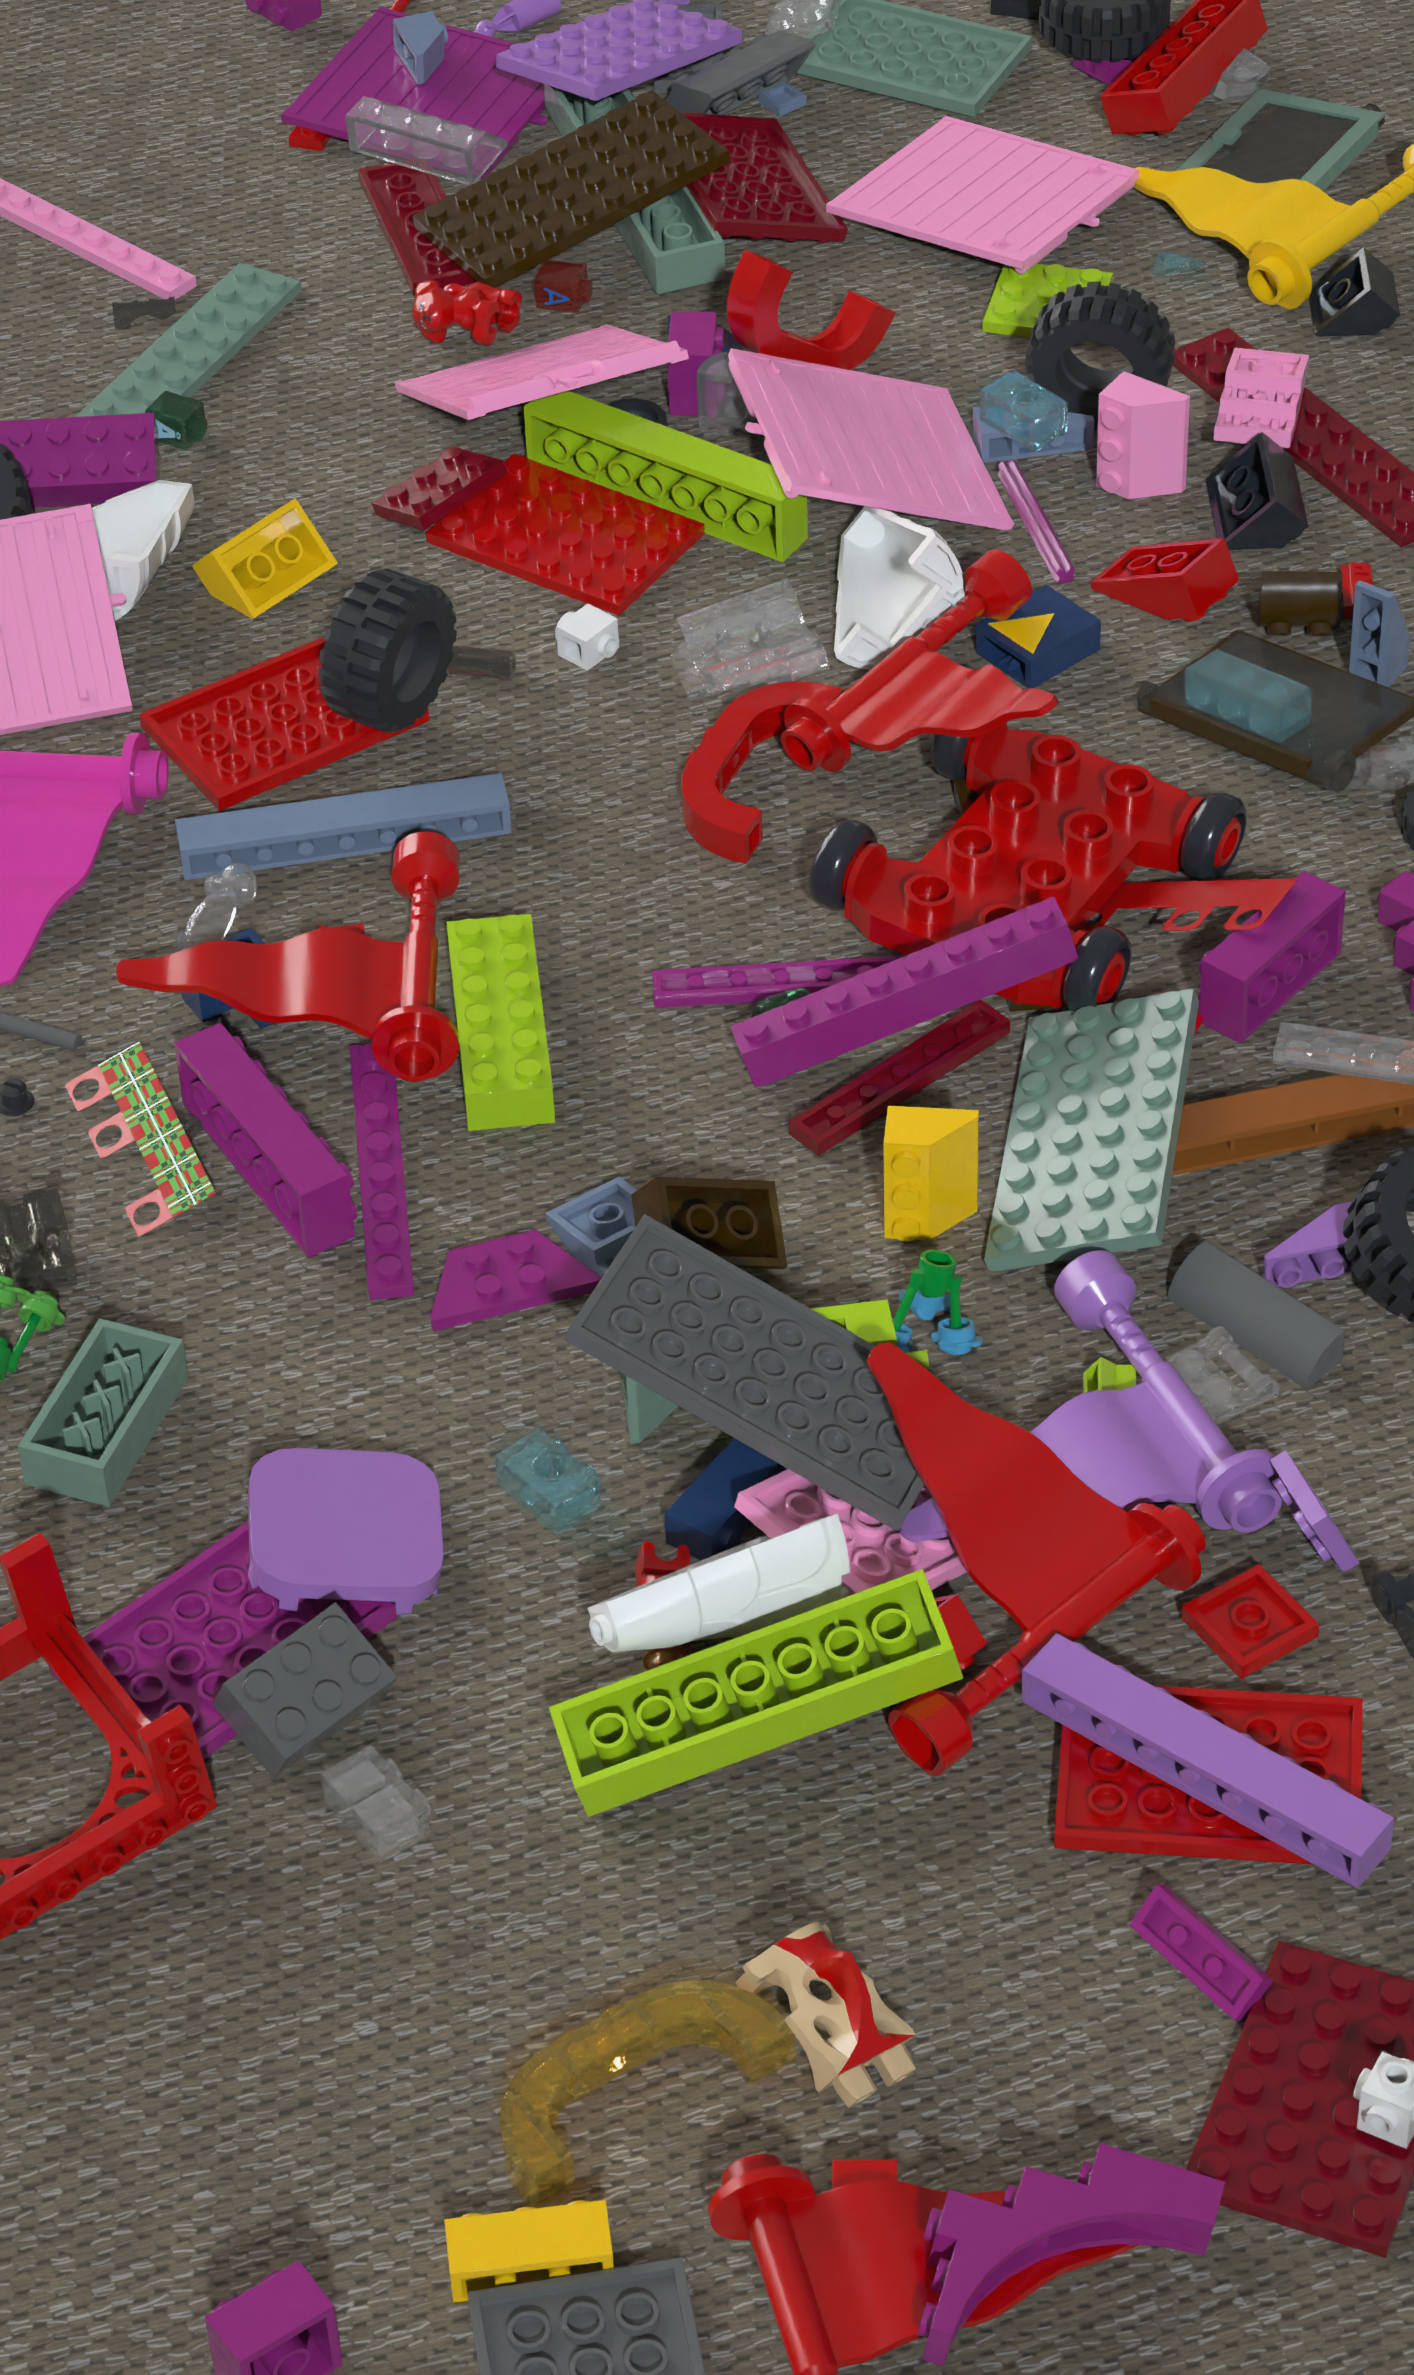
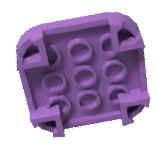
(344, 1527)

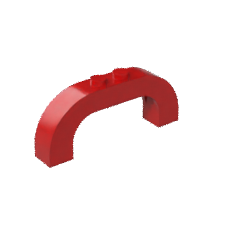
(754, 320)
(709, 817)

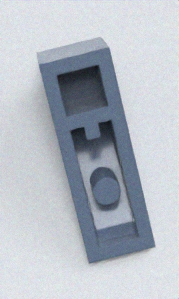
(998, 447)
(1378, 635)

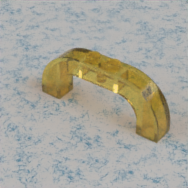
(614, 2044)

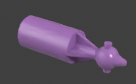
(519, 16)

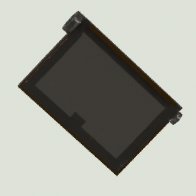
(1346, 713)

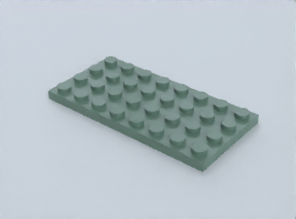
(1093, 1131)

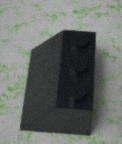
(1257, 497)

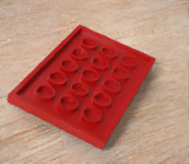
(567, 534)
(258, 728)
(1124, 1809)

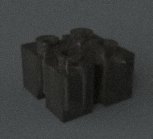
(36, 1243)

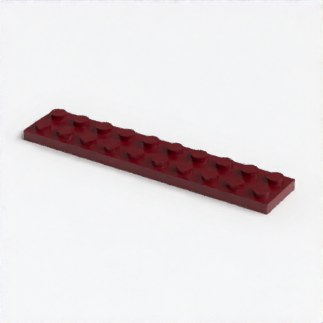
(1322, 444)

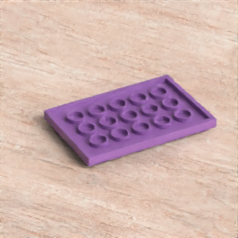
(618, 48)

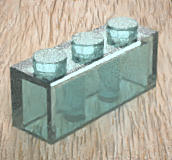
(1248, 695)

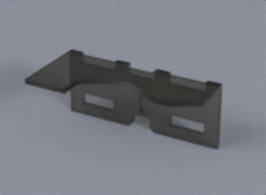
(127, 312)

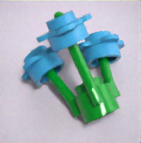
(928, 1296)

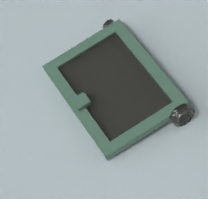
(1289, 138)

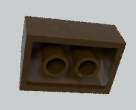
(722, 1215)

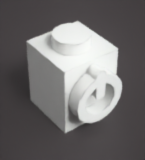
(587, 636)

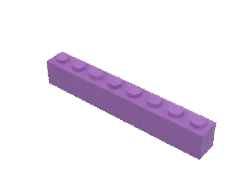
(1208, 1760)

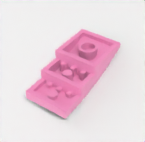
(1261, 396)

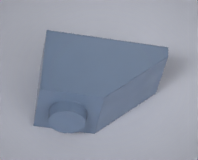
(420, 44)

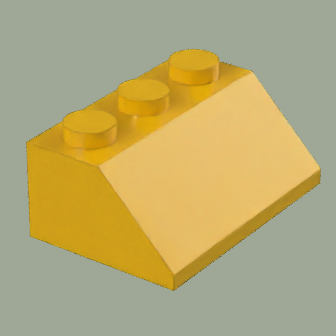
(266, 561)
(929, 1170)

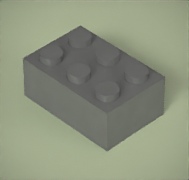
(304, 1690)

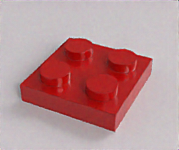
(1250, 1621)

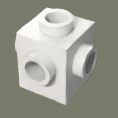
(1387, 2100)

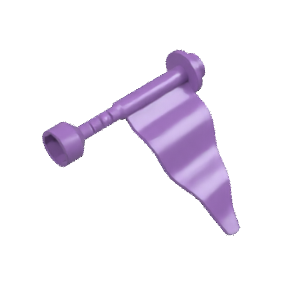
(1143, 1439)

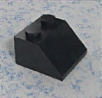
(1355, 298)

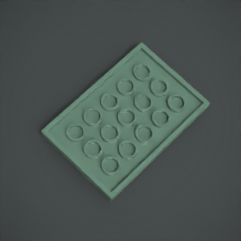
(916, 55)

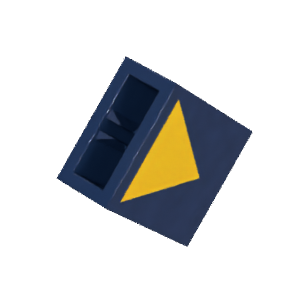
(1039, 638)

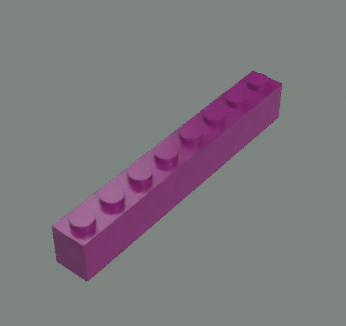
(905, 992)

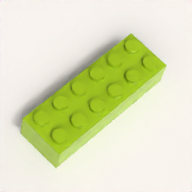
(500, 1022)

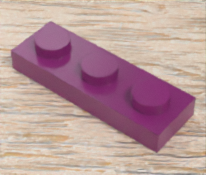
(1200, 1952)

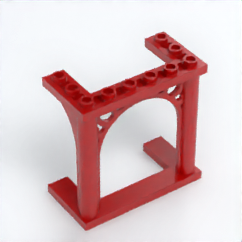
(158, 1750)

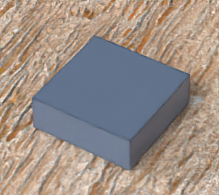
(782, 99)

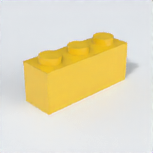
(527, 2245)

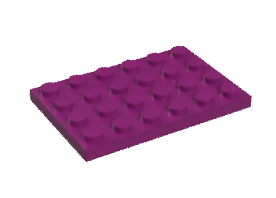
(203, 1630)

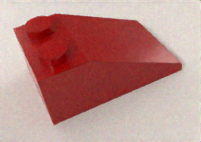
(1171, 578)

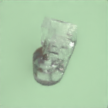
(1386, 766)

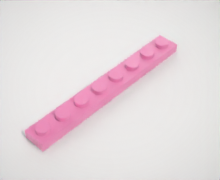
(93, 243)

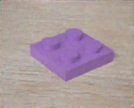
(1311, 1513)

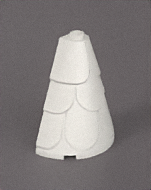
(138, 534)
(890, 585)
(729, 1591)

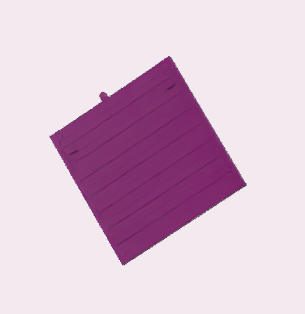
(461, 89)

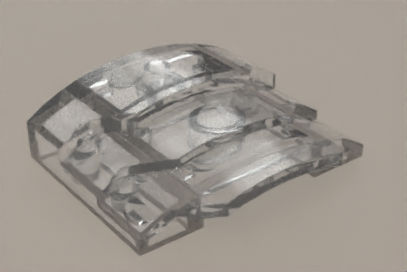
(747, 643)

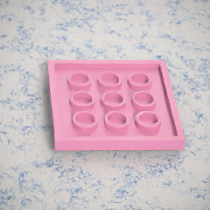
(873, 1548)

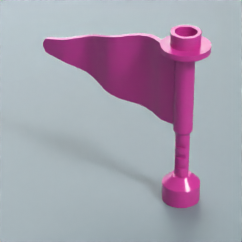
(53, 829)

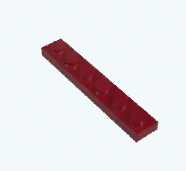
(899, 1077)

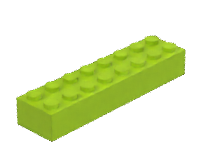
(681, 473)
(755, 1693)

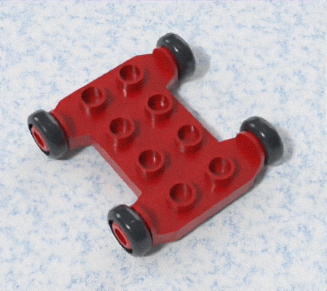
(1041, 829)

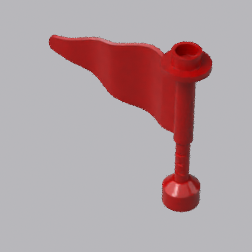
(921, 689)
(339, 973)
(1025, 1537)
(853, 2261)

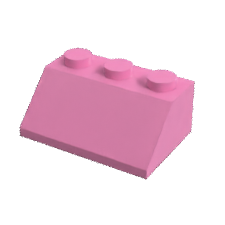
(1142, 438)

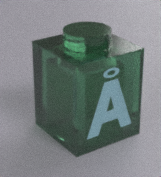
(178, 419)

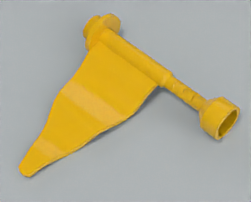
(1276, 224)

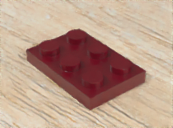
(439, 488)

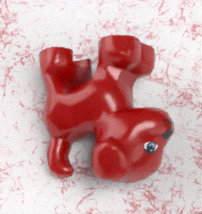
(468, 306)

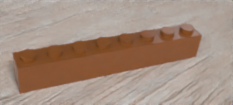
(1289, 1119)

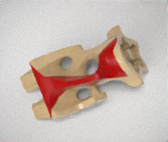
(854, 2019)

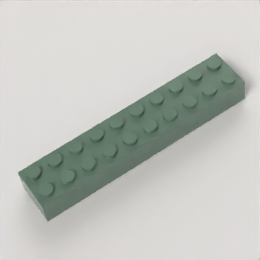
(666, 237)

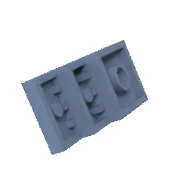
(596, 1224)

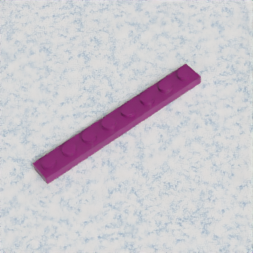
(381, 1177)

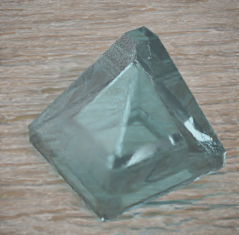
(1173, 262)

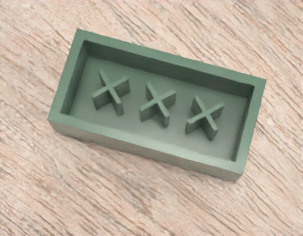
(103, 1412)

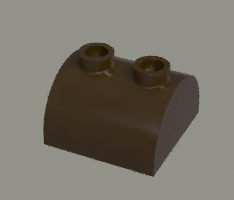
(1300, 600)

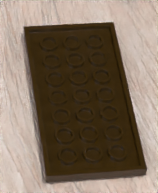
(570, 189)

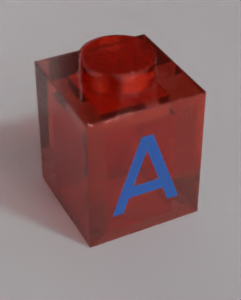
(562, 286)

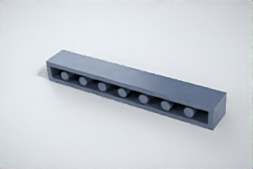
(342, 825)

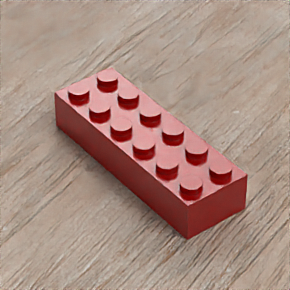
(1182, 65)

